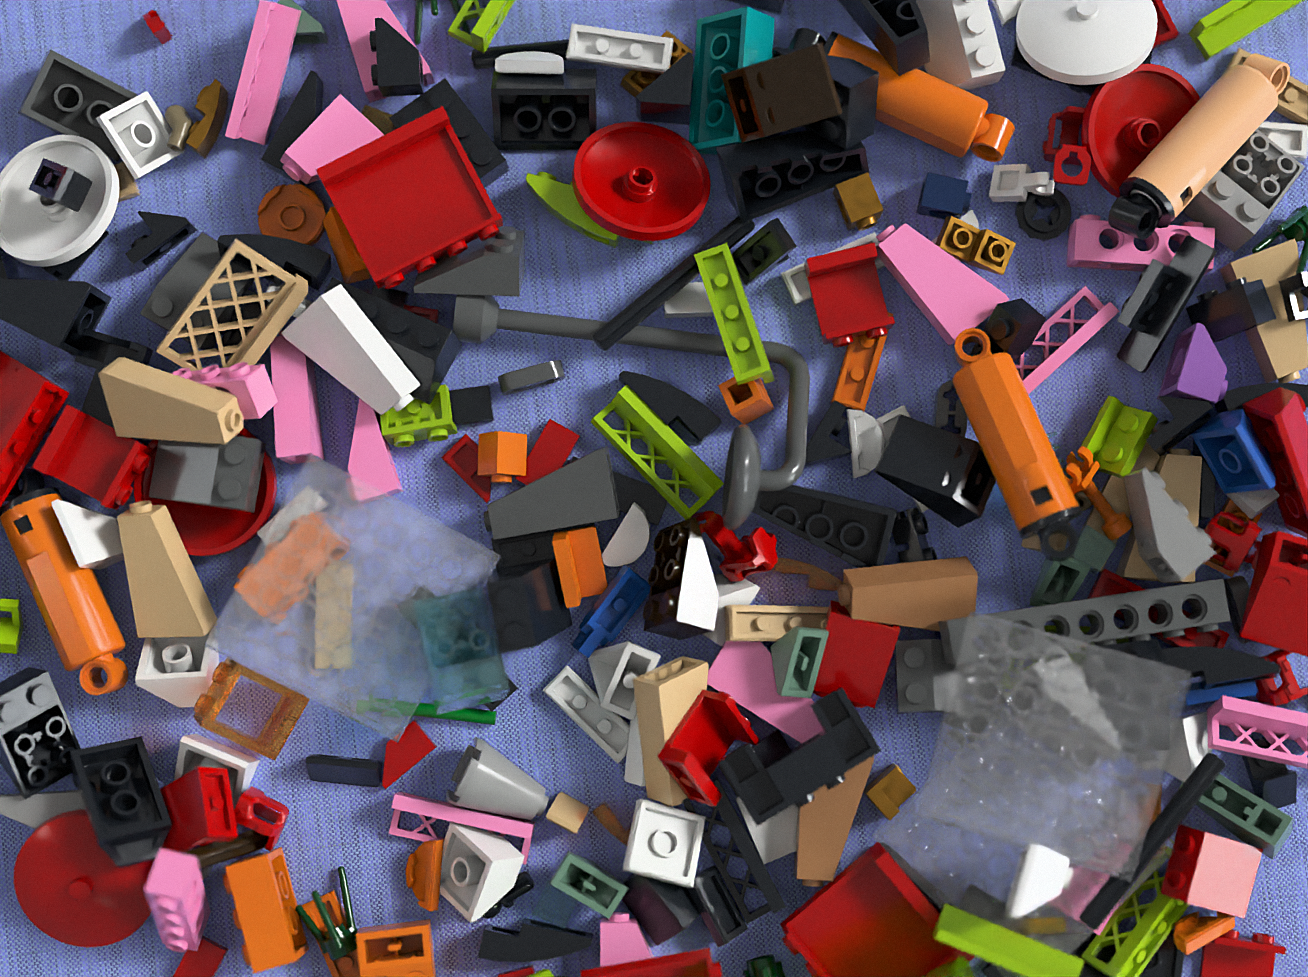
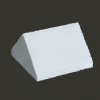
(139, 134)
(203, 752)

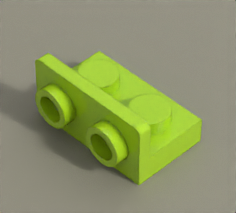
(419, 421)
(1118, 436)

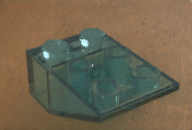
(460, 650)

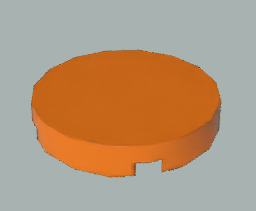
(292, 214)

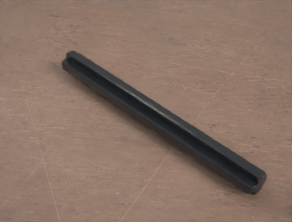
(666, 287)
(1155, 838)

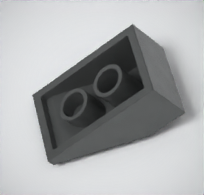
(71, 98)
(482, 269)
(184, 281)
(209, 473)
(921, 676)

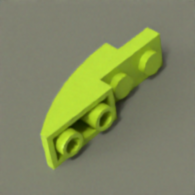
(562, 203)

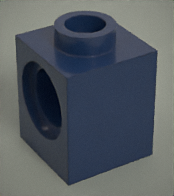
(943, 197)

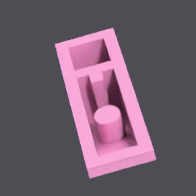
(370, 452)

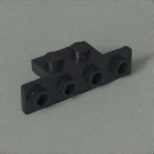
(1160, 300)

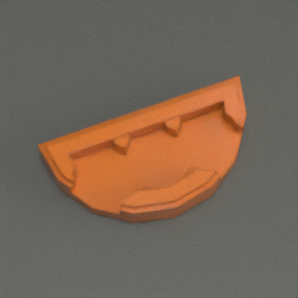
(424, 873)
(1195, 931)

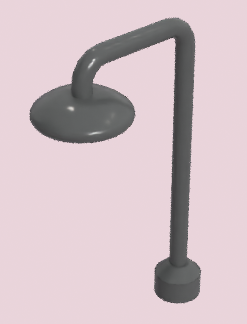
(480, 317)

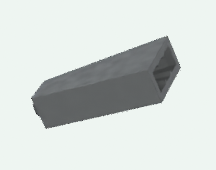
(564, 498)

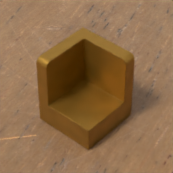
(889, 791)

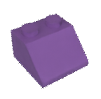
(1195, 368)

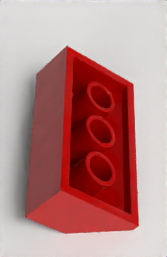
(1284, 433)

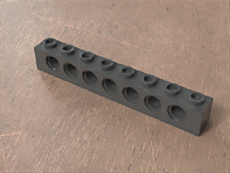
(1205, 597)

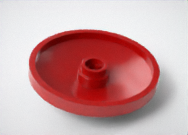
(1131, 118)
(641, 181)
(212, 529)
(76, 888)

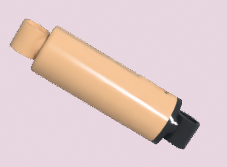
(1198, 146)

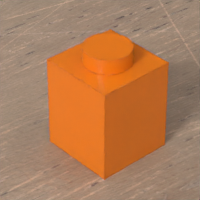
(746, 400)
(502, 456)

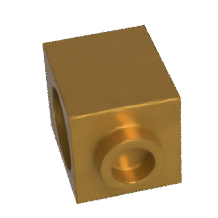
(858, 202)

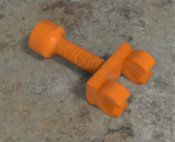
(1082, 473)

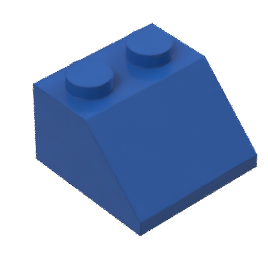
(1235, 453)

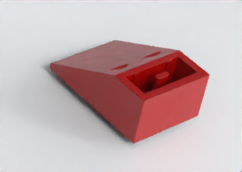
(1279, 595)

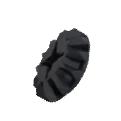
(1058, 218)

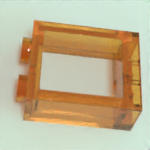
(279, 723)

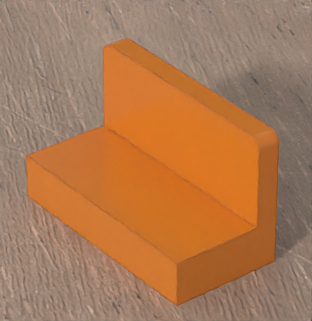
(579, 564)

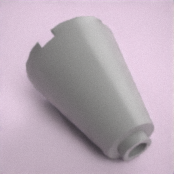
(495, 784)

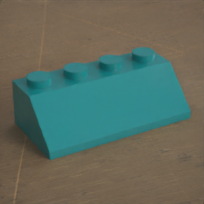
(723, 45)

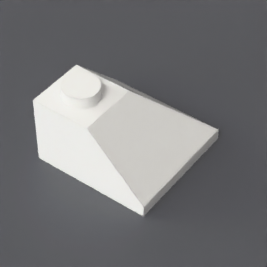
(90, 534)
(177, 668)
(477, 869)
(1037, 879)

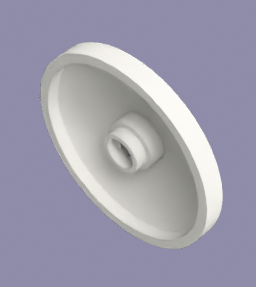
(1086, 38)
(42, 230)

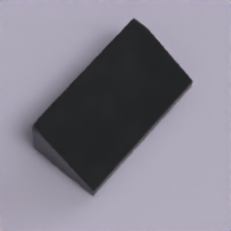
(344, 770)

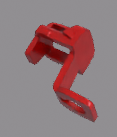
(1067, 151)
(1240, 546)
(744, 556)
(1289, 689)
(255, 802)

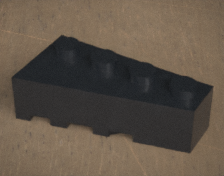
(894, 29)
(784, 170)
(833, 522)

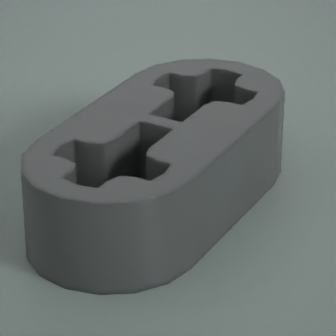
(531, 377)
(941, 410)
(1237, 595)

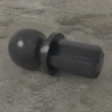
(522, 885)

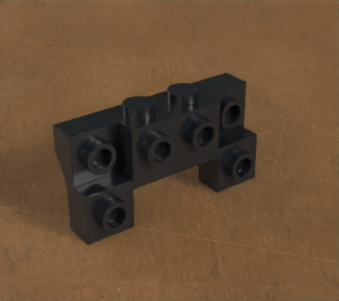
(98, 354)
(806, 767)

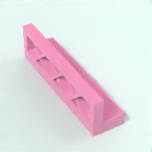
(263, 72)
(1075, 339)
(1262, 719)
(446, 811)

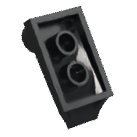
(122, 800)

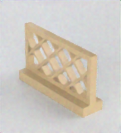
(262, 330)

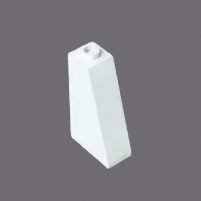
(352, 351)

